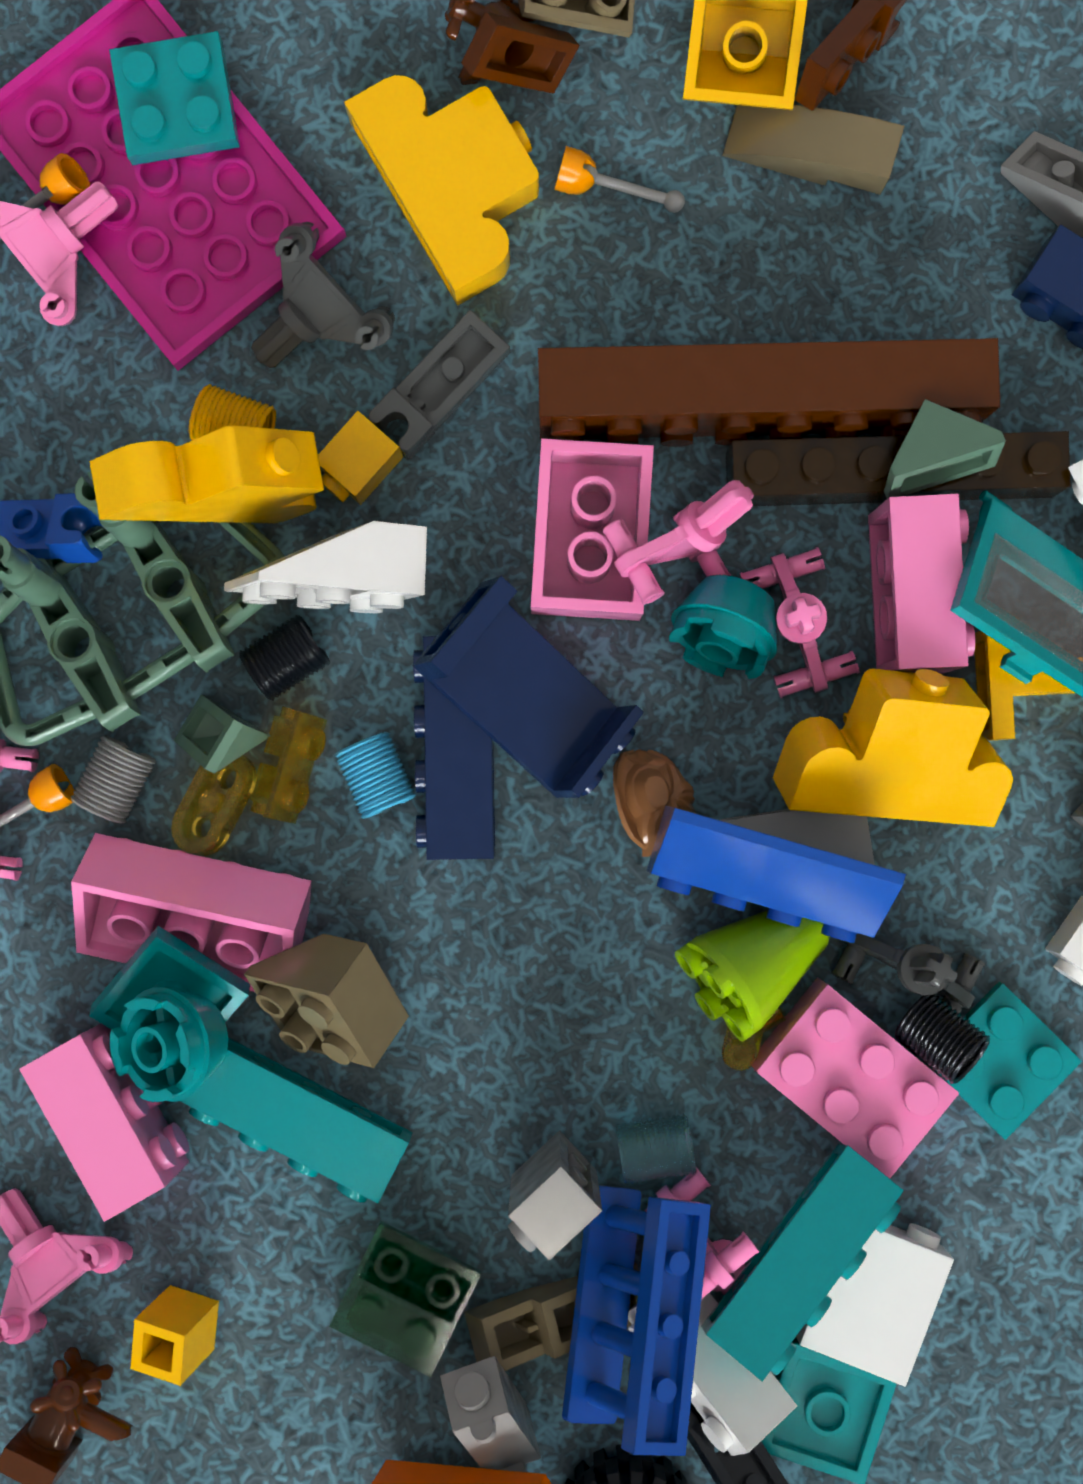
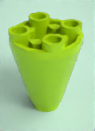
(750, 968)

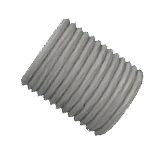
(112, 780)

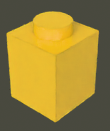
(357, 459)
(174, 1335)

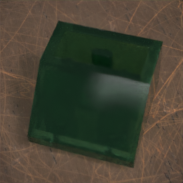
(405, 1298)

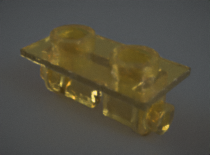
(284, 789)

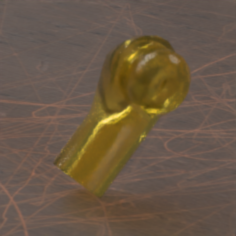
(743, 1054)

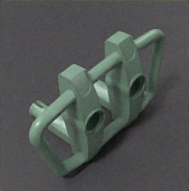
(67, 621)

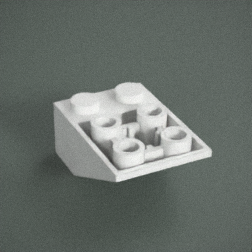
(362, 566)

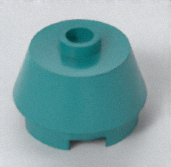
(726, 626)
(169, 1043)

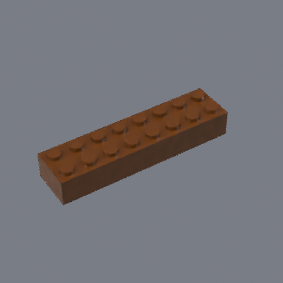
(760, 389)

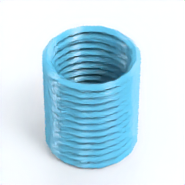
(375, 774)

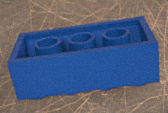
(772, 873)

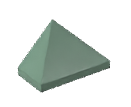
(942, 449)
(217, 735)

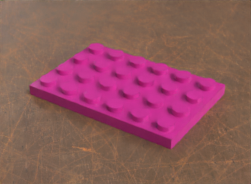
(189, 231)

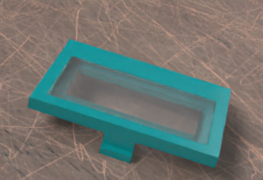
(1024, 595)

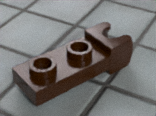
(853, 39)

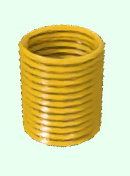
(219, 408)

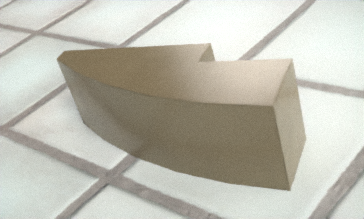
(816, 144)
(526, 1323)

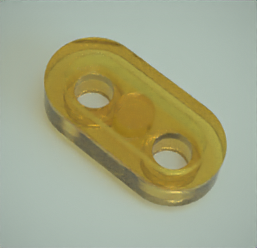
(212, 800)

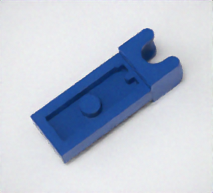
(50, 528)

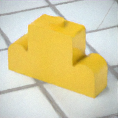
(449, 175)
(219, 477)
(903, 754)

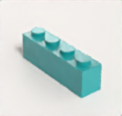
(302, 1121)
(803, 1261)

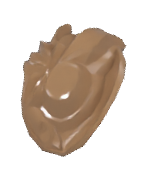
(642, 788)

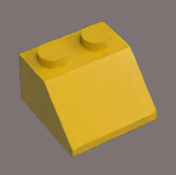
(745, 52)

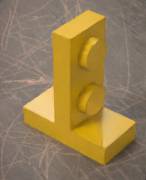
(998, 687)

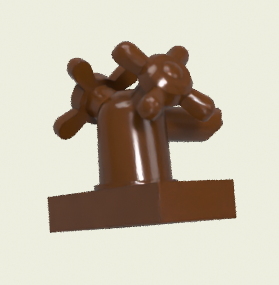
(509, 46)
(48, 1439)

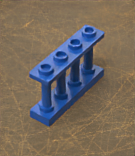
(665, 1320)

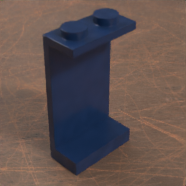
(526, 693)

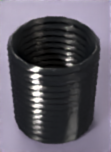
(283, 658)
(942, 1037)

